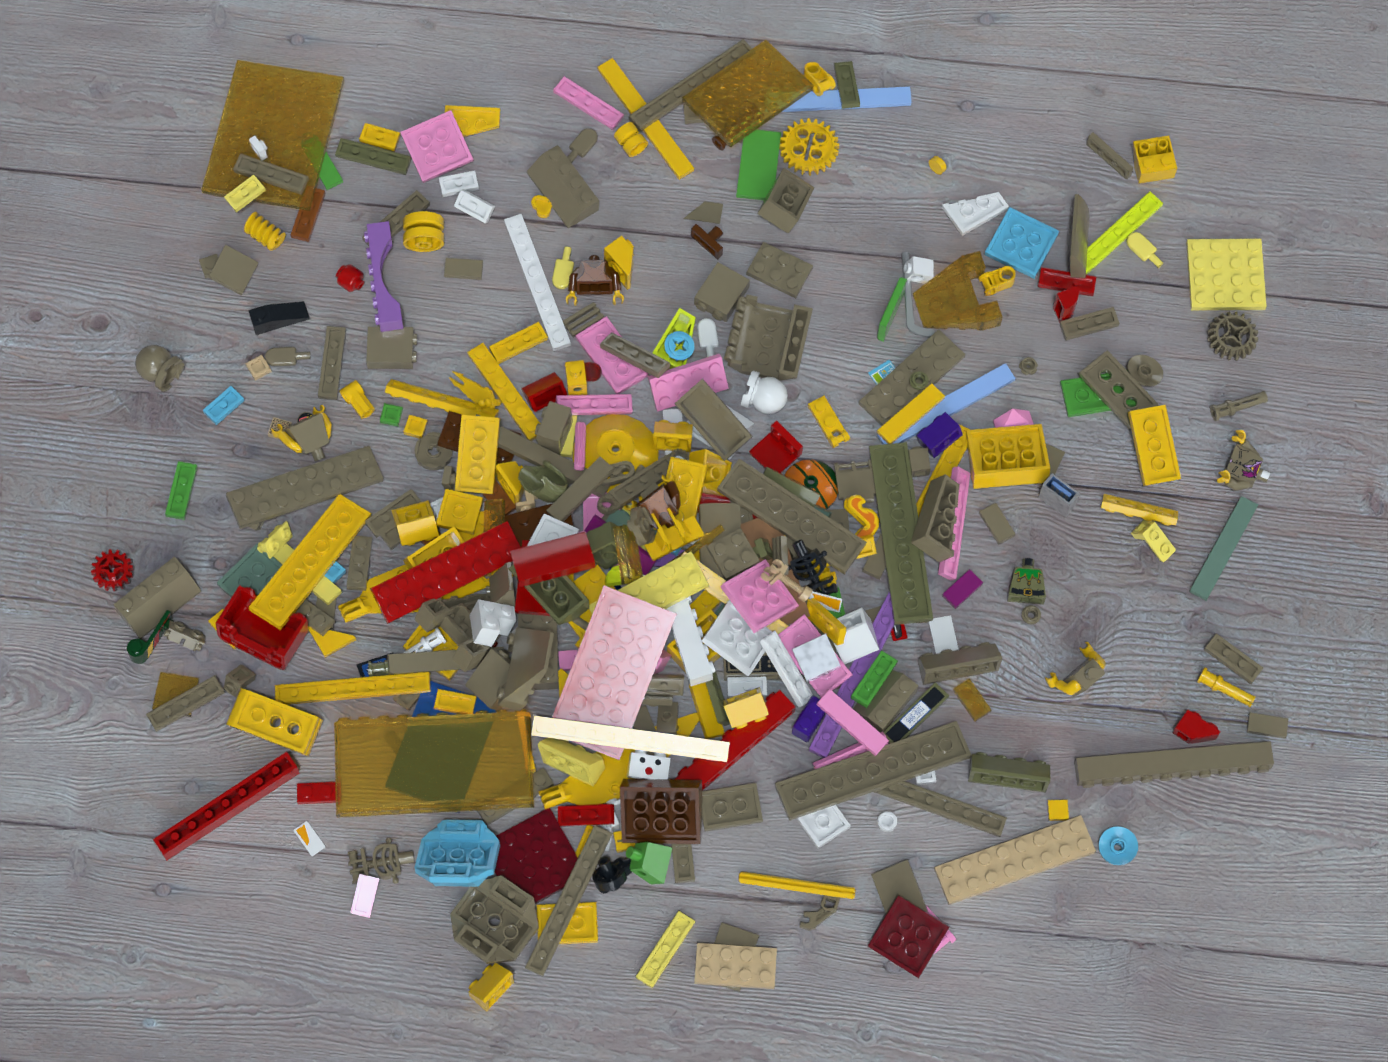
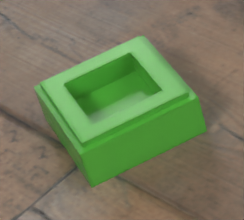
(391, 414)

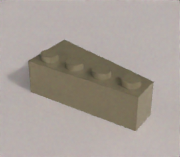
(937, 519)

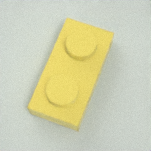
(245, 193)

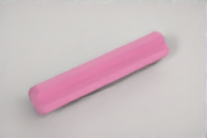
(580, 440)

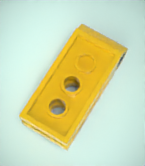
(257, 716)

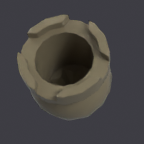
(158, 366)

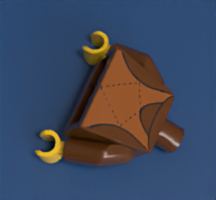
(594, 277)
(660, 500)

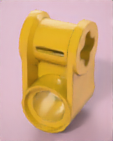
(819, 78)
(994, 282)

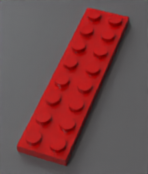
(445, 572)

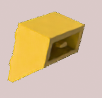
(1154, 159)

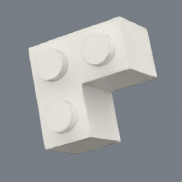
(490, 620)

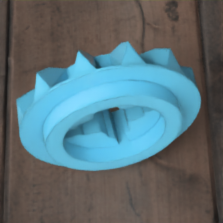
(678, 337)

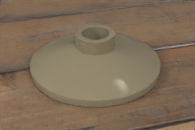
(1145, 370)

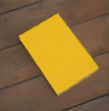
(581, 927)

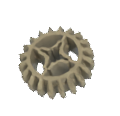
(1229, 323)

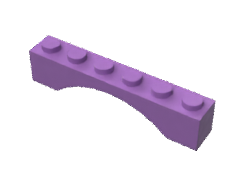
(380, 243)

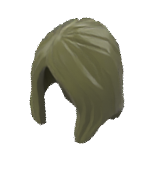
(543, 481)

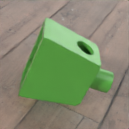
(649, 861)

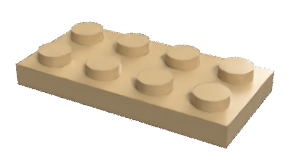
(735, 966)

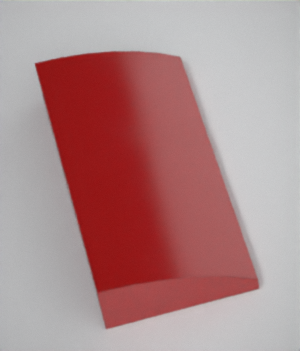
(552, 559)

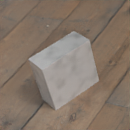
(1059, 495)
(816, 658)

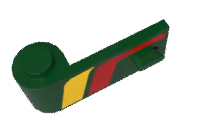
(140, 650)

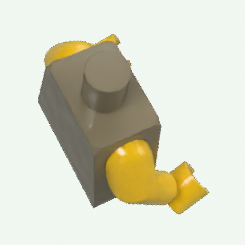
(307, 434)
(1083, 676)

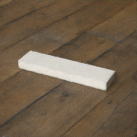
(786, 668)

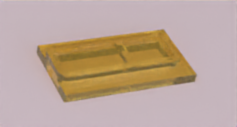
(627, 554)

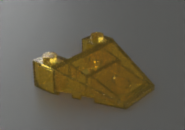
(951, 300)

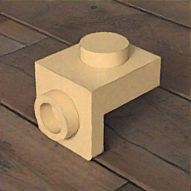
(528, 504)

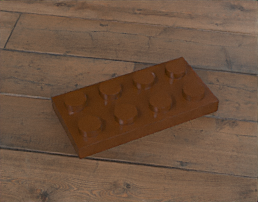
(451, 433)
(525, 522)

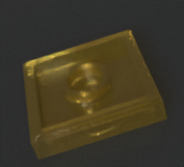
(171, 686)

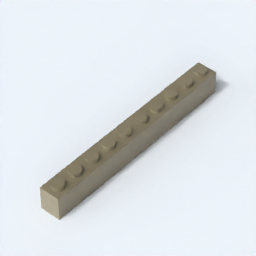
(1174, 763)

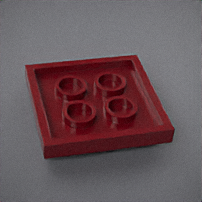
(908, 936)

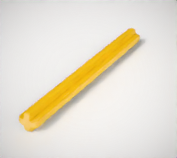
(797, 885)

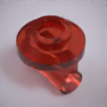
(592, 371)

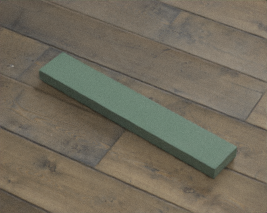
(1223, 548)

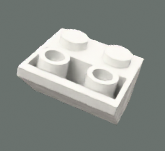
(859, 636)

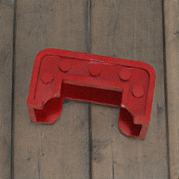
(257, 636)

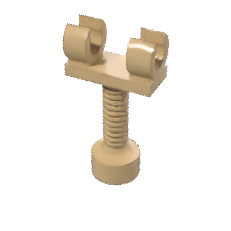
(778, 574)

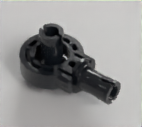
(614, 874)

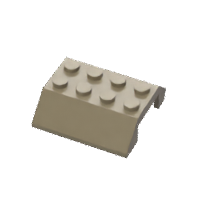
(767, 339)

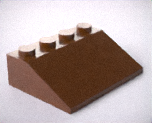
(661, 811)

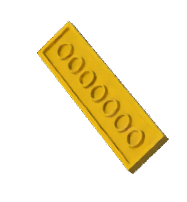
(309, 561)

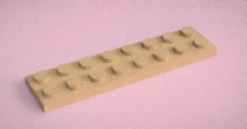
(1014, 860)

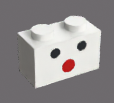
(648, 766)

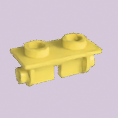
(276, 540)

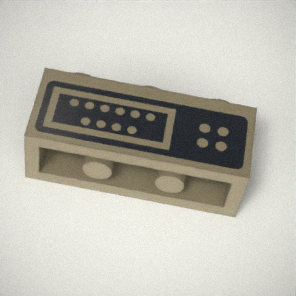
(763, 669)

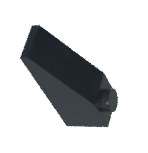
(276, 316)

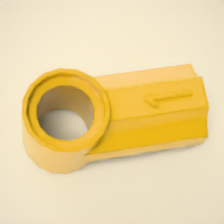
(354, 395)

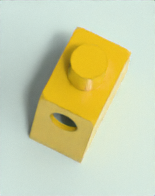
(576, 377)

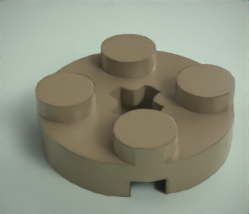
(429, 461)
(640, 525)

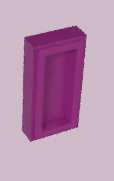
(962, 589)

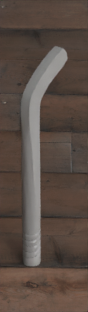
(911, 326)

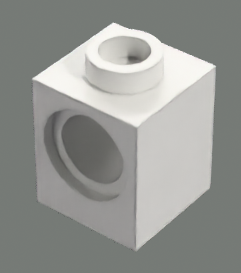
(919, 270)

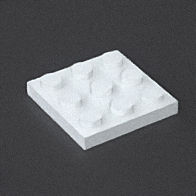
(735, 640)

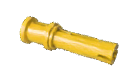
(1217, 683)

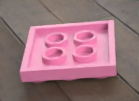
(437, 146)
(757, 599)

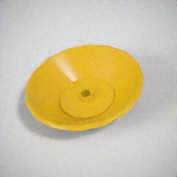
(619, 432)

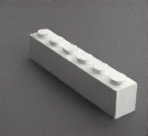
(689, 643)

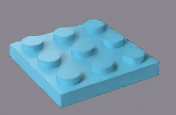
(1021, 242)

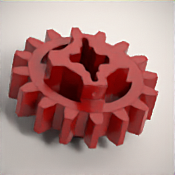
(109, 563)

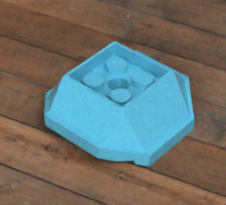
(458, 854)

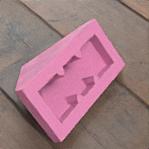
(1014, 417)

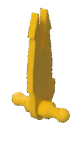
(480, 395)

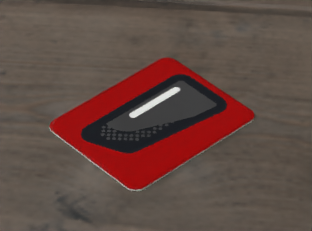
(899, 632)

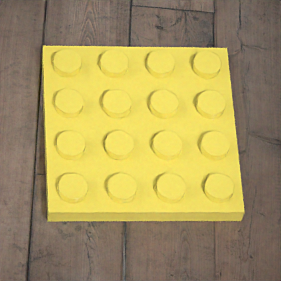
(1226, 274)

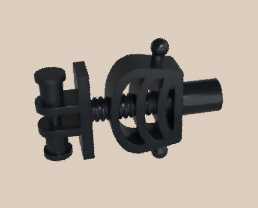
(803, 563)

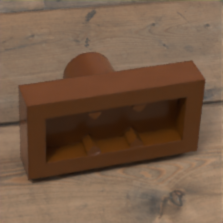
(708, 240)

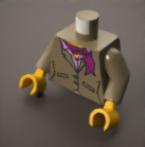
(1243, 465)

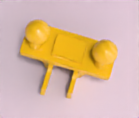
(674, 537)

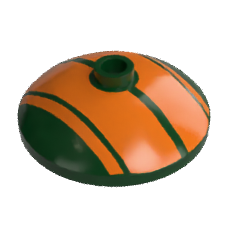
(821, 474)

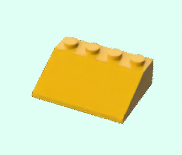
(1007, 456)

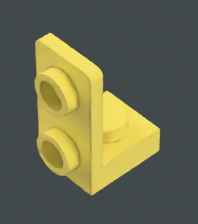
(1155, 539)

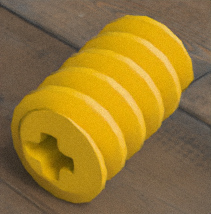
(263, 232)

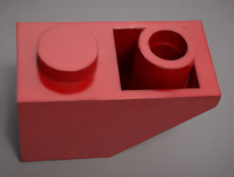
(1195, 729)

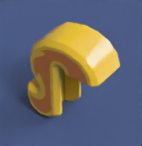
(865, 516)

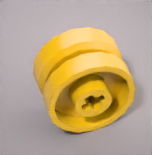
(423, 231)

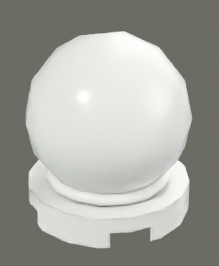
(765, 394)

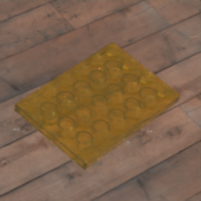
(748, 93)

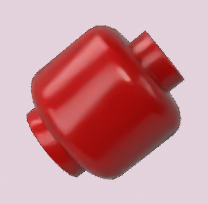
(350, 278)

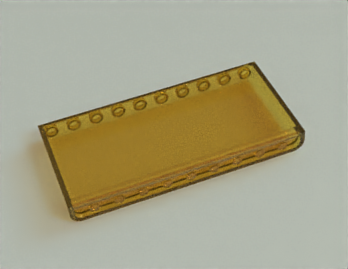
(433, 763)

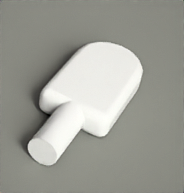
(707, 335)

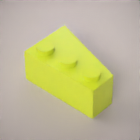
(681, 322)

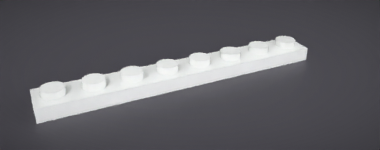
(537, 282)

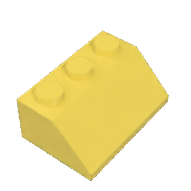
(572, 760)

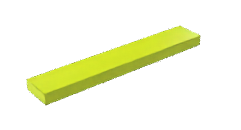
(1121, 230)

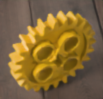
(792, 142)

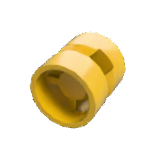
(632, 141)

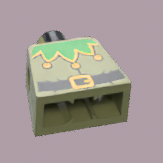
(1027, 584)

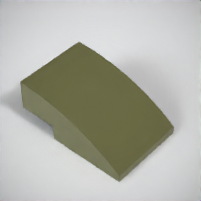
(803, 492)

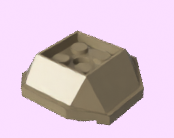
(491, 900)

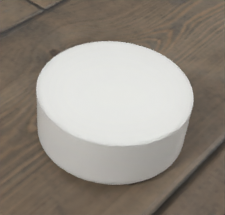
(887, 821)

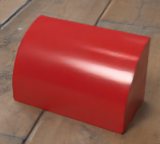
(1066, 303)
(544, 390)

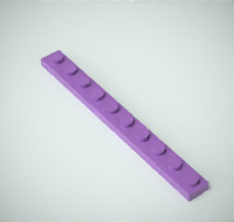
(829, 728)

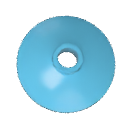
(1122, 837)

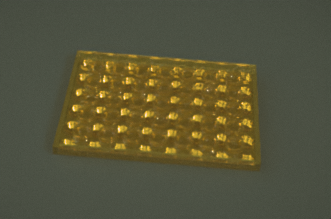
(287, 112)

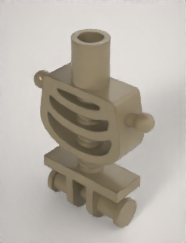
(399, 859)

